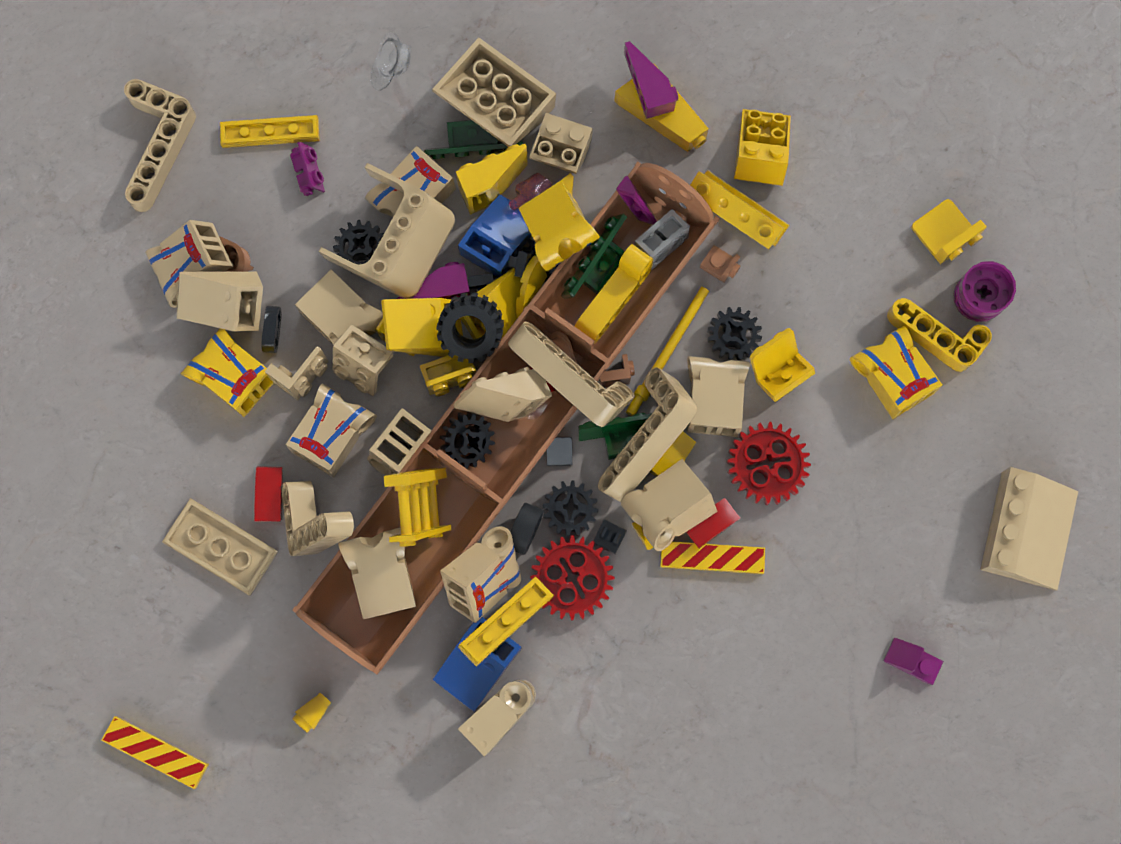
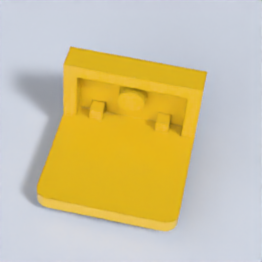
(947, 231)
(779, 365)
(446, 373)

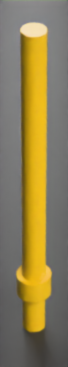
(641, 392)

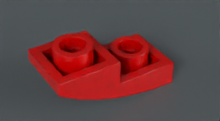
(268, 494)
(714, 524)

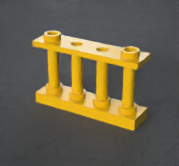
(739, 209)
(417, 505)

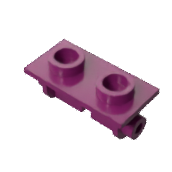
(305, 159)

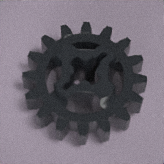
(367, 238)
(740, 342)
(459, 437)
(583, 509)

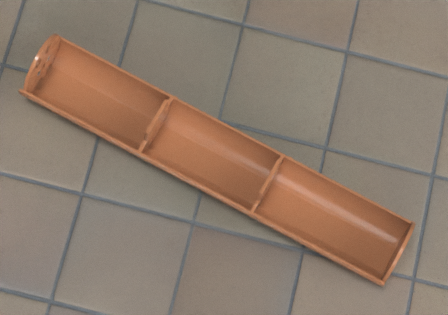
(475, 496)

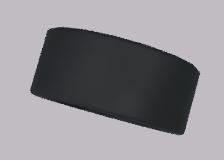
(525, 527)

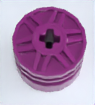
(994, 282)

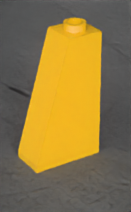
(679, 126)

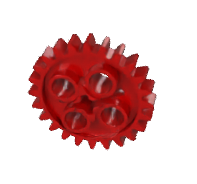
(774, 485)
(593, 566)

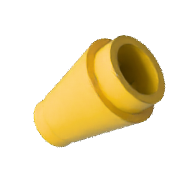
(310, 713)

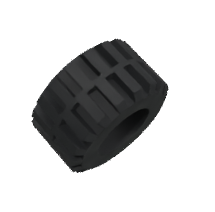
(470, 348)

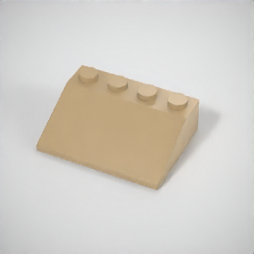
(496, 93)
(1029, 528)

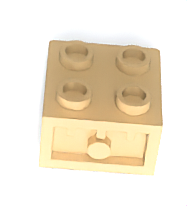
(360, 359)
(300, 383)

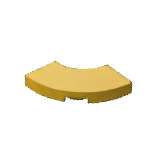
(532, 280)

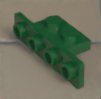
(467, 137)
(600, 263)
(615, 433)

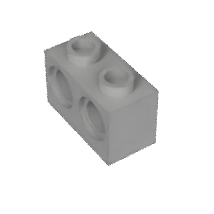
(663, 237)

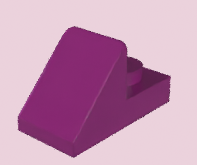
(913, 660)

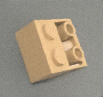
(561, 143)

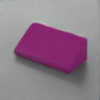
(635, 201)

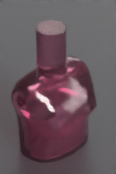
(529, 189)

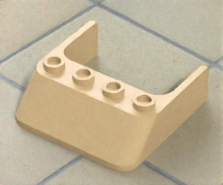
(408, 243)

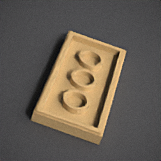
(220, 546)

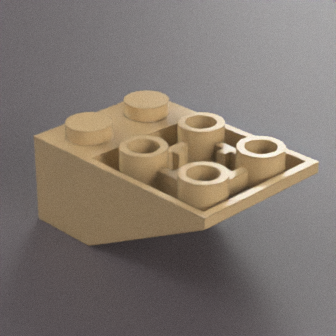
(221, 299)
(505, 395)

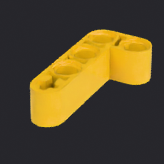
(616, 293)
(935, 330)

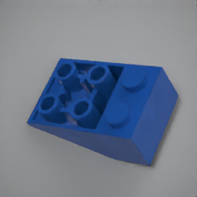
(495, 237)
(473, 683)

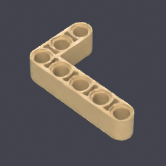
(159, 142)
(568, 377)
(653, 438)
(304, 529)

